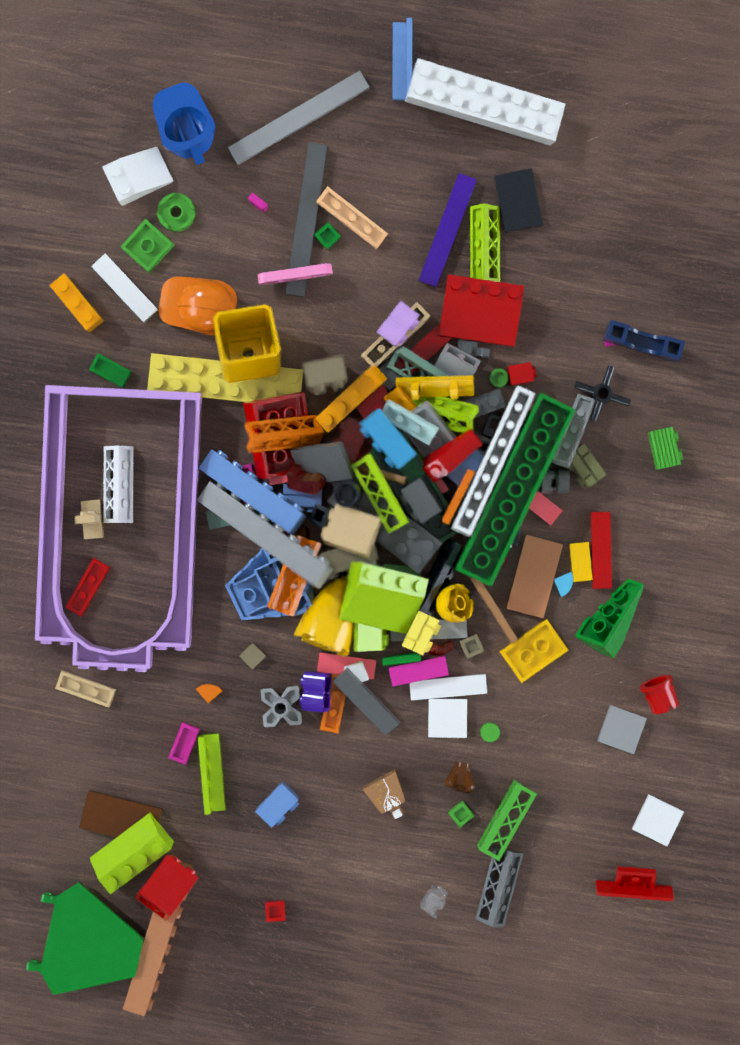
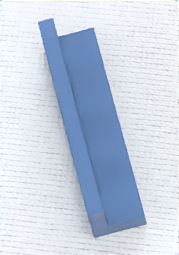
(402, 59)

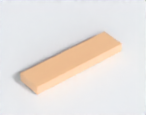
(351, 217)

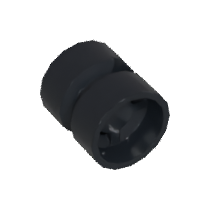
(348, 493)

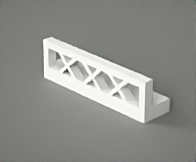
(120, 484)

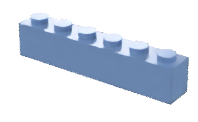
(251, 491)

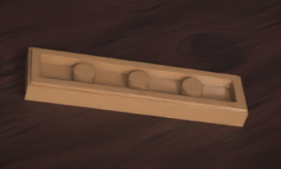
(494, 610)

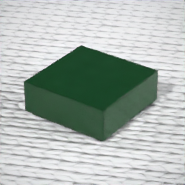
(412, 470)

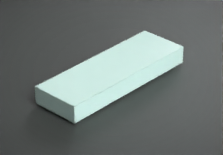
(410, 422)

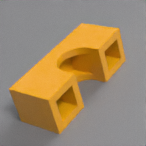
(76, 303)

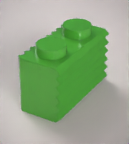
(665, 448)

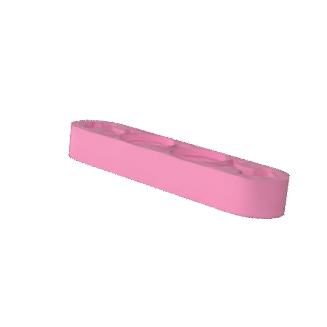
(295, 274)

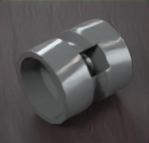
(561, 485)

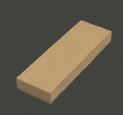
(85, 688)

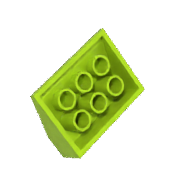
(382, 597)

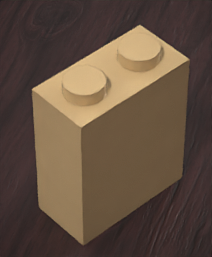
(351, 531)

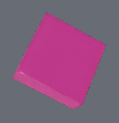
(258, 203)

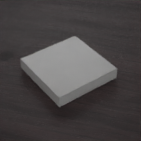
(621, 729)

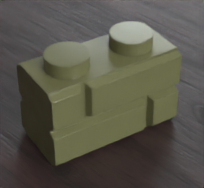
(586, 467)

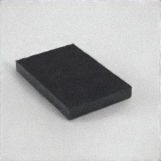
(518, 200)

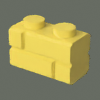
(421, 632)

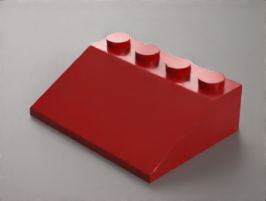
(481, 310)
(275, 462)

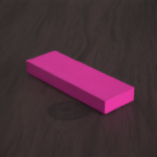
(418, 671)

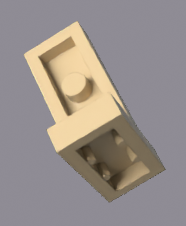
(91, 519)

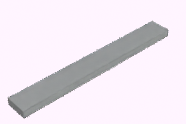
(298, 117)

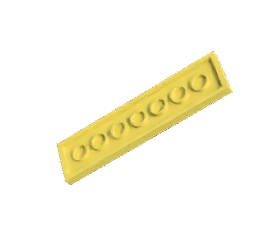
(206, 377)

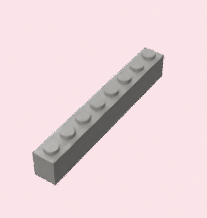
(266, 535)

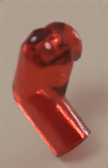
(438, 650)

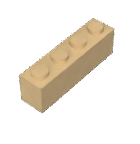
(382, 349)

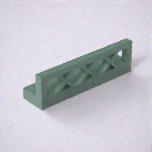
(417, 362)

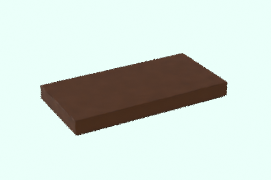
(113, 814)

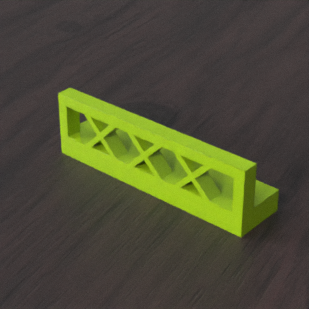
(481, 242)
(453, 410)
(388, 494)
(211, 773)

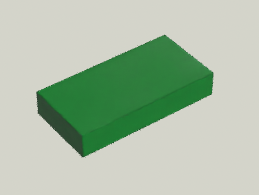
(110, 370)
(402, 658)

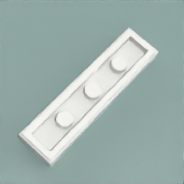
(124, 288)
(448, 687)

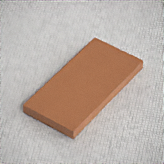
(534, 576)

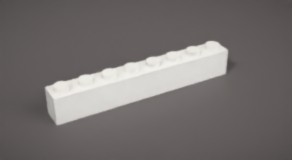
(493, 461)

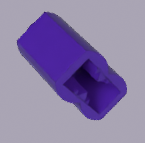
(316, 691)

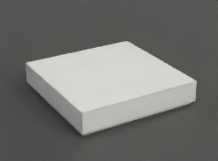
(447, 718)
(657, 820)

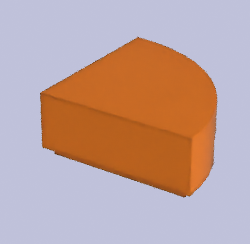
(209, 691)

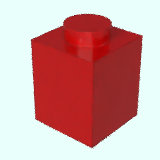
(521, 374)

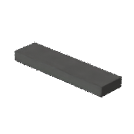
(366, 701)

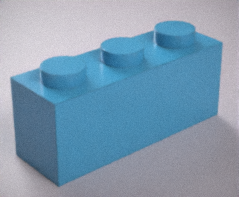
(386, 439)

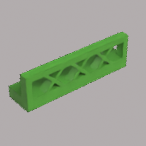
(500, 816)

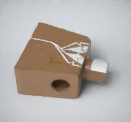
(386, 794)

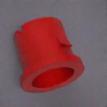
(660, 694)

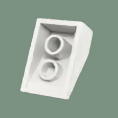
(137, 175)

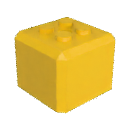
(245, 331)

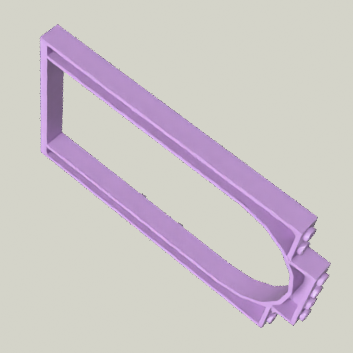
(50, 618)

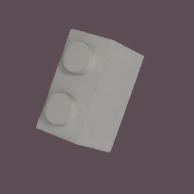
(456, 362)

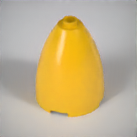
(321, 621)

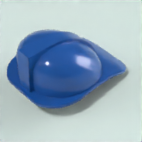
(184, 121)

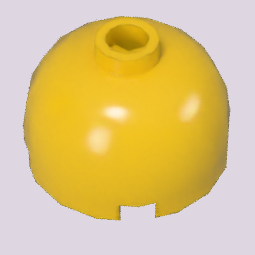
(454, 603)

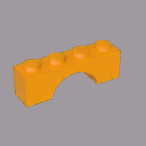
(351, 398)

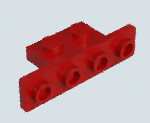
(634, 883)

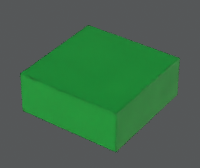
(327, 236)

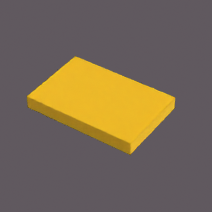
(534, 650)

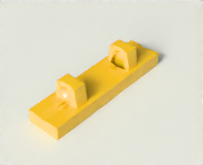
(437, 386)

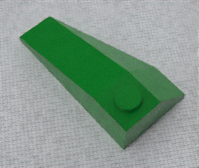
(610, 624)

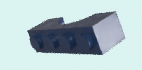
(655, 345)

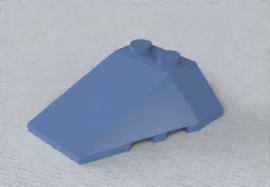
(254, 586)

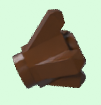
(460, 778)

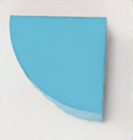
(564, 583)

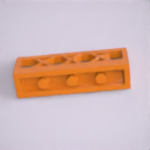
(286, 437)
(285, 588)

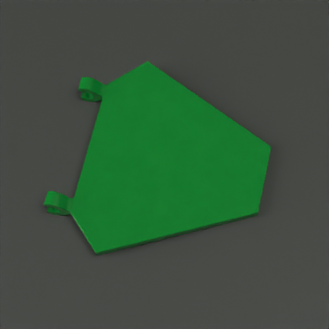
(86, 943)

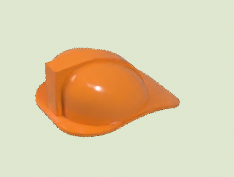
(194, 302)

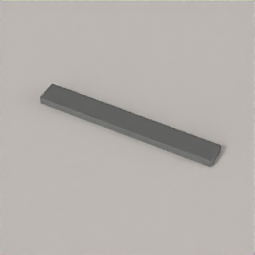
(307, 215)

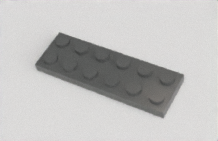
(409, 543)

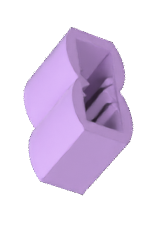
(398, 324)

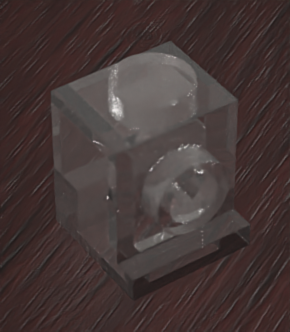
(433, 900)

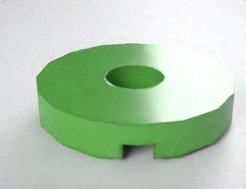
(180, 223)

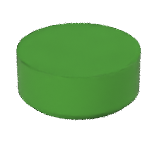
(498, 378)
(490, 732)

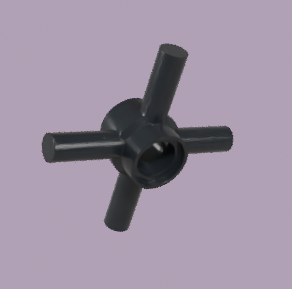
(610, 395)

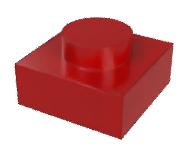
(275, 910)

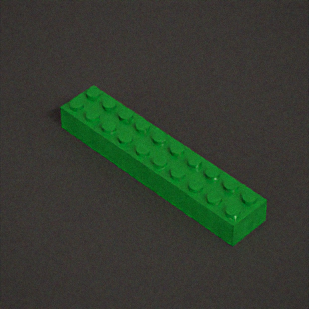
(515, 489)

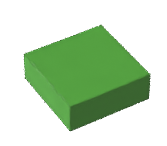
(461, 814)

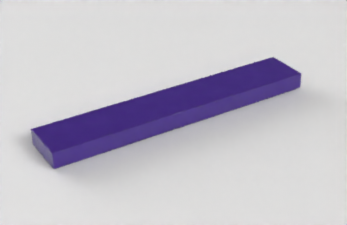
(447, 230)

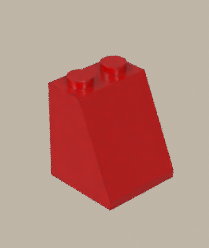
(167, 887)

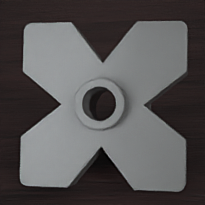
(289, 713)

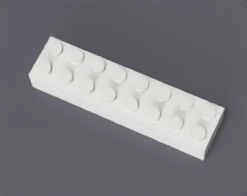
(485, 102)

